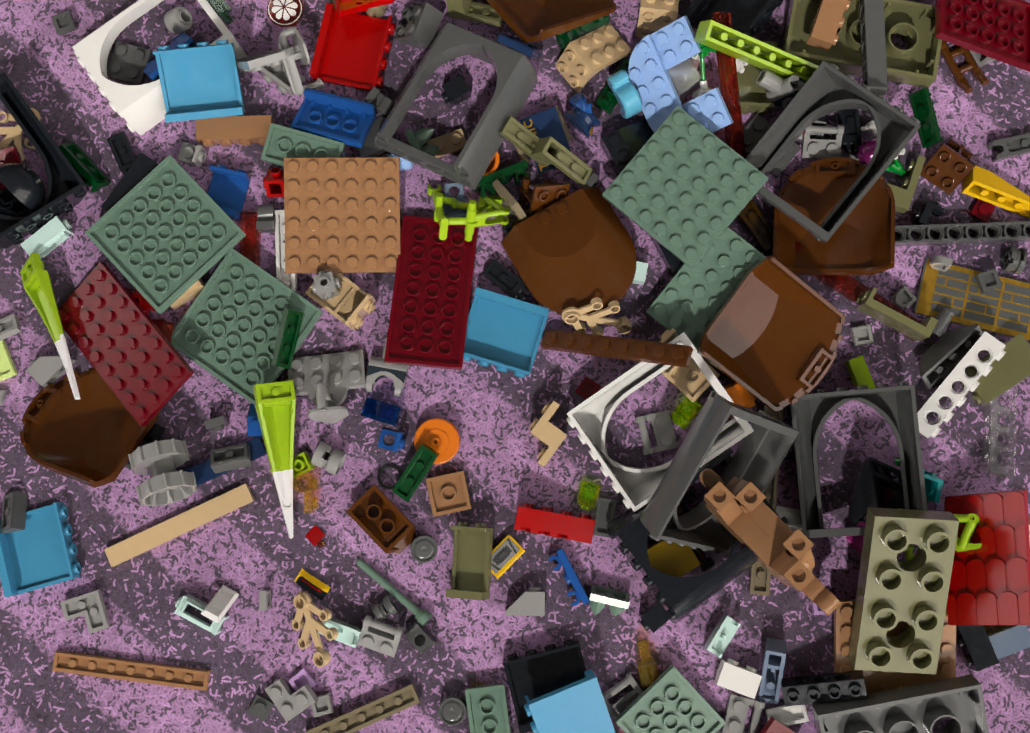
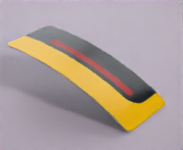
(312, 584)

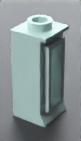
(48, 237)
(187, 599)

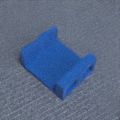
(229, 189)

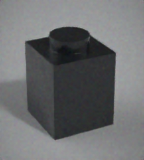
(455, 91)
(654, 617)

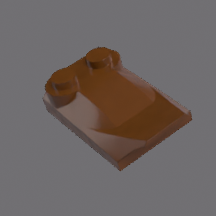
(382, 521)

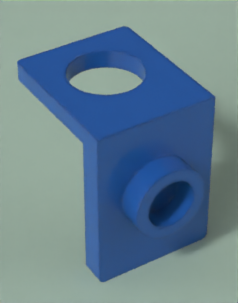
(398, 444)

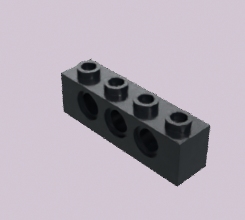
(824, 688)

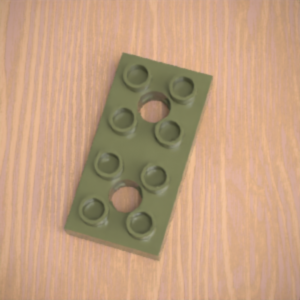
(911, 19)
(902, 591)

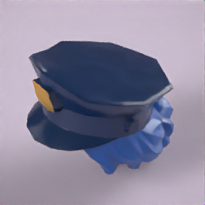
(581, 115)

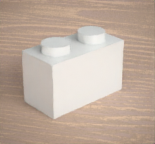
(738, 678)

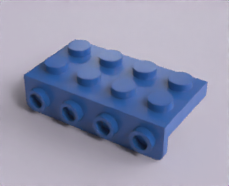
(335, 117)

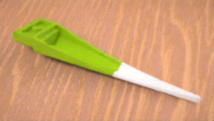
(40, 290)
(276, 418)

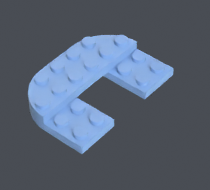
(651, 79)

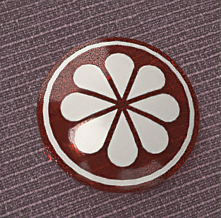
(285, 12)

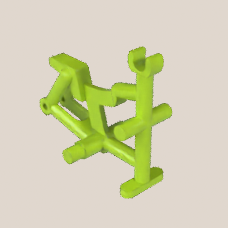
(475, 216)
(961, 544)

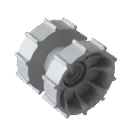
(160, 462)

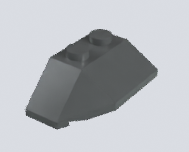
(946, 354)

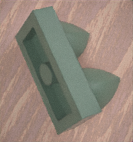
(419, 138)
(600, 596)

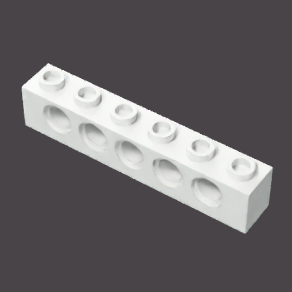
(984, 343)

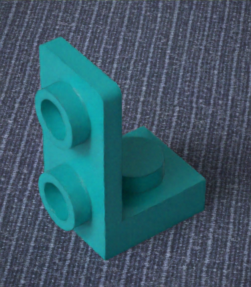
(933, 487)

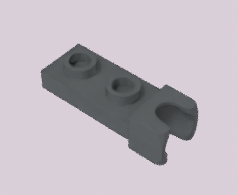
(1010, 147)

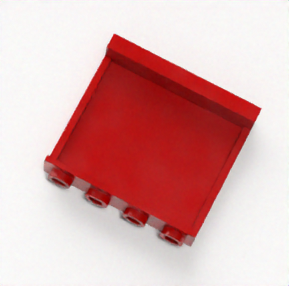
(352, 49)

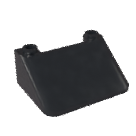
(876, 488)

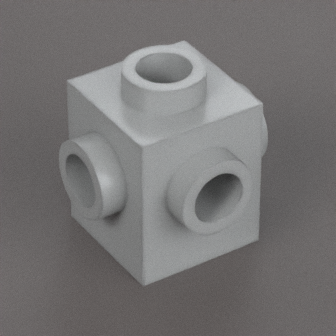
(332, 287)

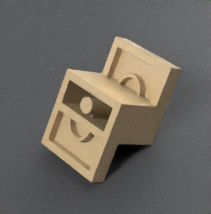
(547, 433)

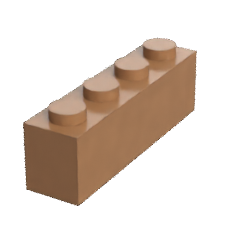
(826, 23)
(233, 130)

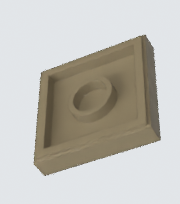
(509, 200)

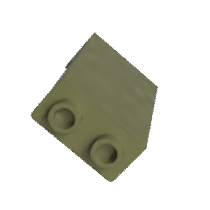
(752, 95)
(894, 319)
(1005, 373)
(471, 561)

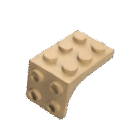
(655, 15)
(590, 55)
(349, 306)
(687, 380)

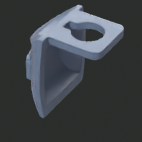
(448, 210)

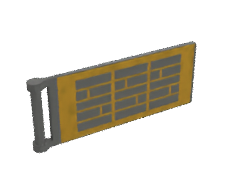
(996, 311)

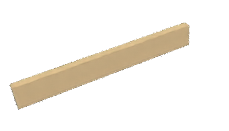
(179, 525)

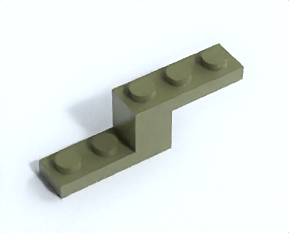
(474, 12)
(545, 151)
(904, 195)

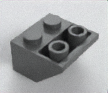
(418, 25)

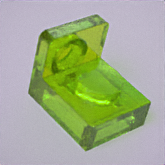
(685, 412)
(588, 495)

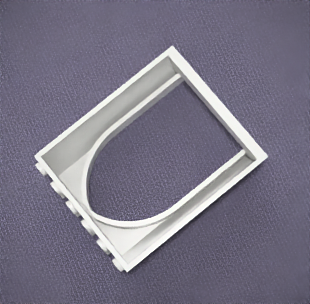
(138, 104)
(594, 414)

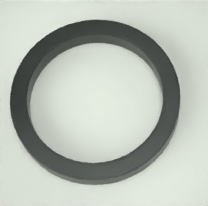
(379, 475)

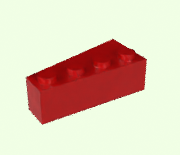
(554, 524)

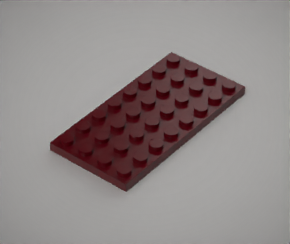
(431, 295)
(123, 344)

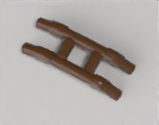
(958, 72)

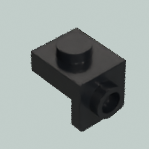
(922, 215)

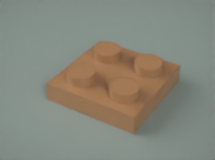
(448, 493)

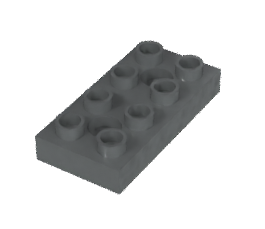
(909, 709)

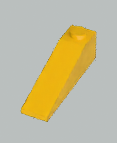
(996, 191)

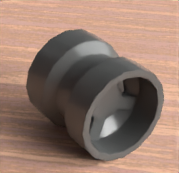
(384, 608)

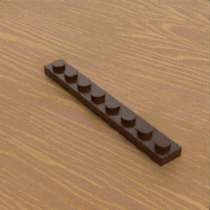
(617, 347)

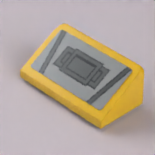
(505, 555)

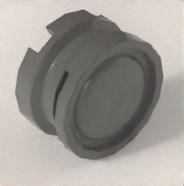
(1013, 259)
(423, 548)
(452, 710)

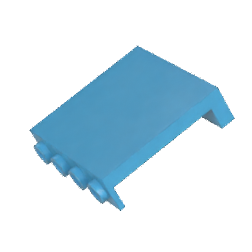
(199, 81)
(504, 332)
(39, 553)
(571, 709)

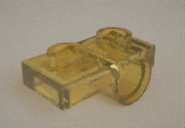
(310, 501)

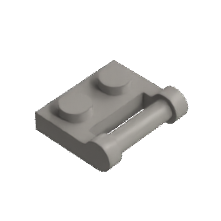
(822, 147)
(662, 431)
(378, 640)
(621, 704)
(737, 712)

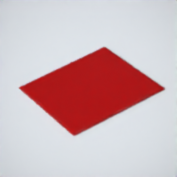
(315, 535)

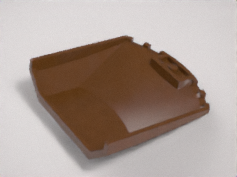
(546, 18)
(773, 335)

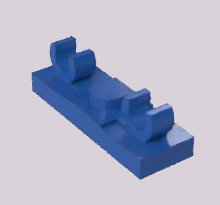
(570, 577)

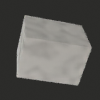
(684, 78)

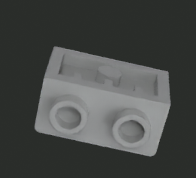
(278, 76)

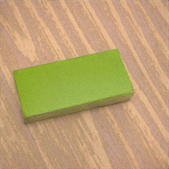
(859, 372)

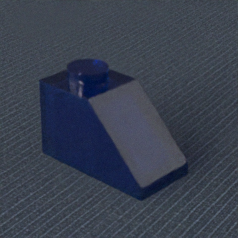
(382, 412)

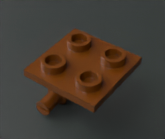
(948, 166)
(542, 195)

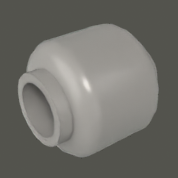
(178, 20)

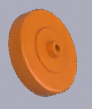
(439, 435)

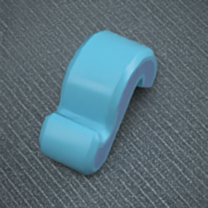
(625, 94)

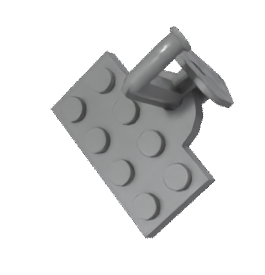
(288, 55)
(326, 377)

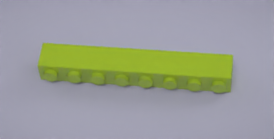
(752, 50)

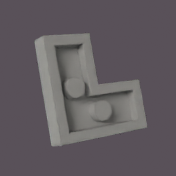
(89, 605)
(290, 703)

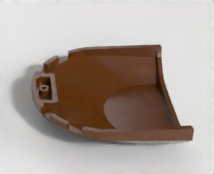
(861, 243)
(573, 252)
(82, 436)

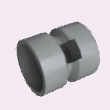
(335, 460)

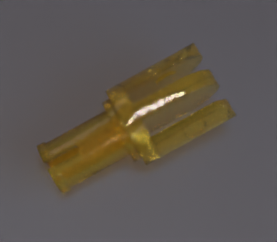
(646, 664)

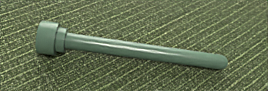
(421, 615)

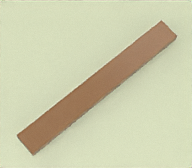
(131, 670)

